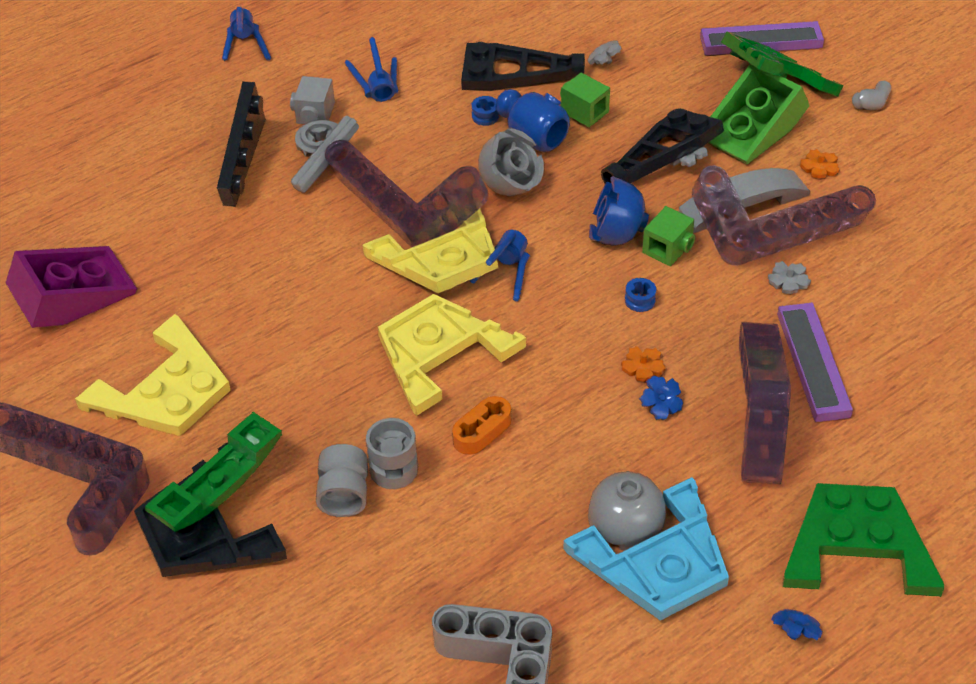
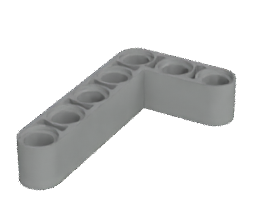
(506, 649)

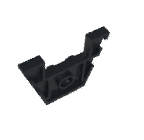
(206, 543)

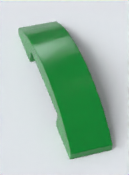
(219, 477)

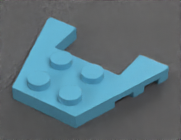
(665, 569)

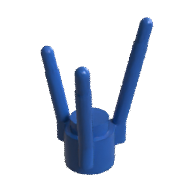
(242, 27)
(380, 85)
(509, 251)

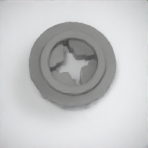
(312, 131)

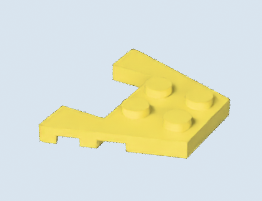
(440, 261)
(431, 335)
(173, 393)

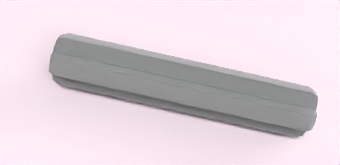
(317, 162)

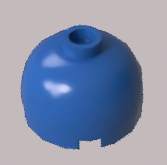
(618, 213)

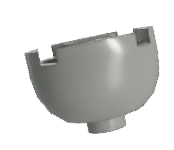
(510, 163)
(627, 509)

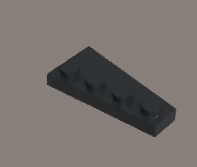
(242, 143)

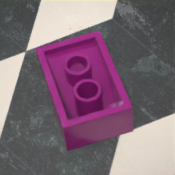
(66, 283)

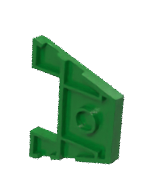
(776, 63)
(860, 524)

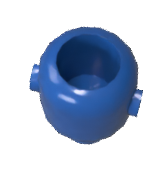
(536, 116)

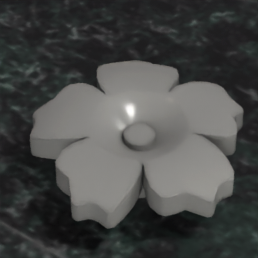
(603, 53)
(690, 159)
(789, 278)

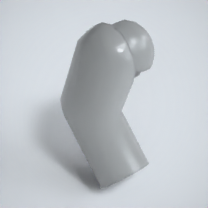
(872, 98)

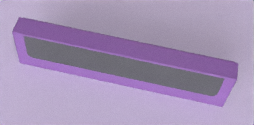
(777, 36)
(814, 362)

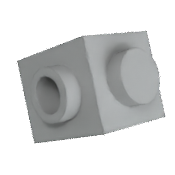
(313, 99)

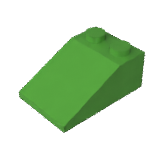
(758, 113)

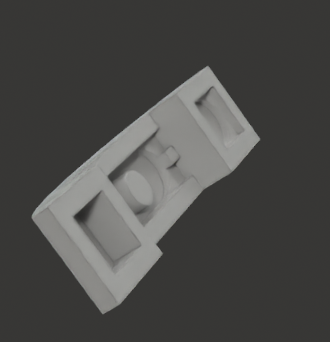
(755, 188)

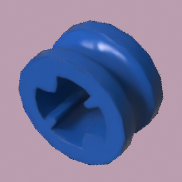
(484, 110)
(640, 303)

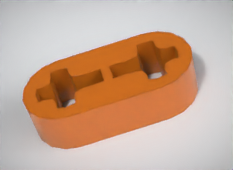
(486, 428)

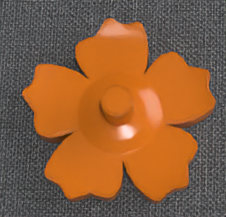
(820, 164)
(643, 364)

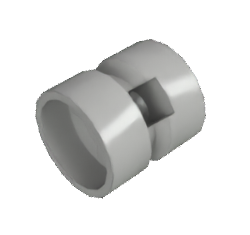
(392, 453)
(341, 480)

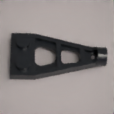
(481, 59)
(689, 127)

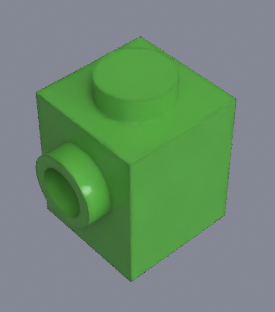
(585, 99)
(668, 236)

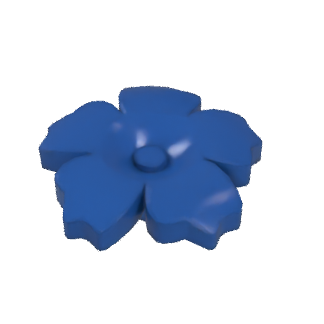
(662, 397)
(797, 623)

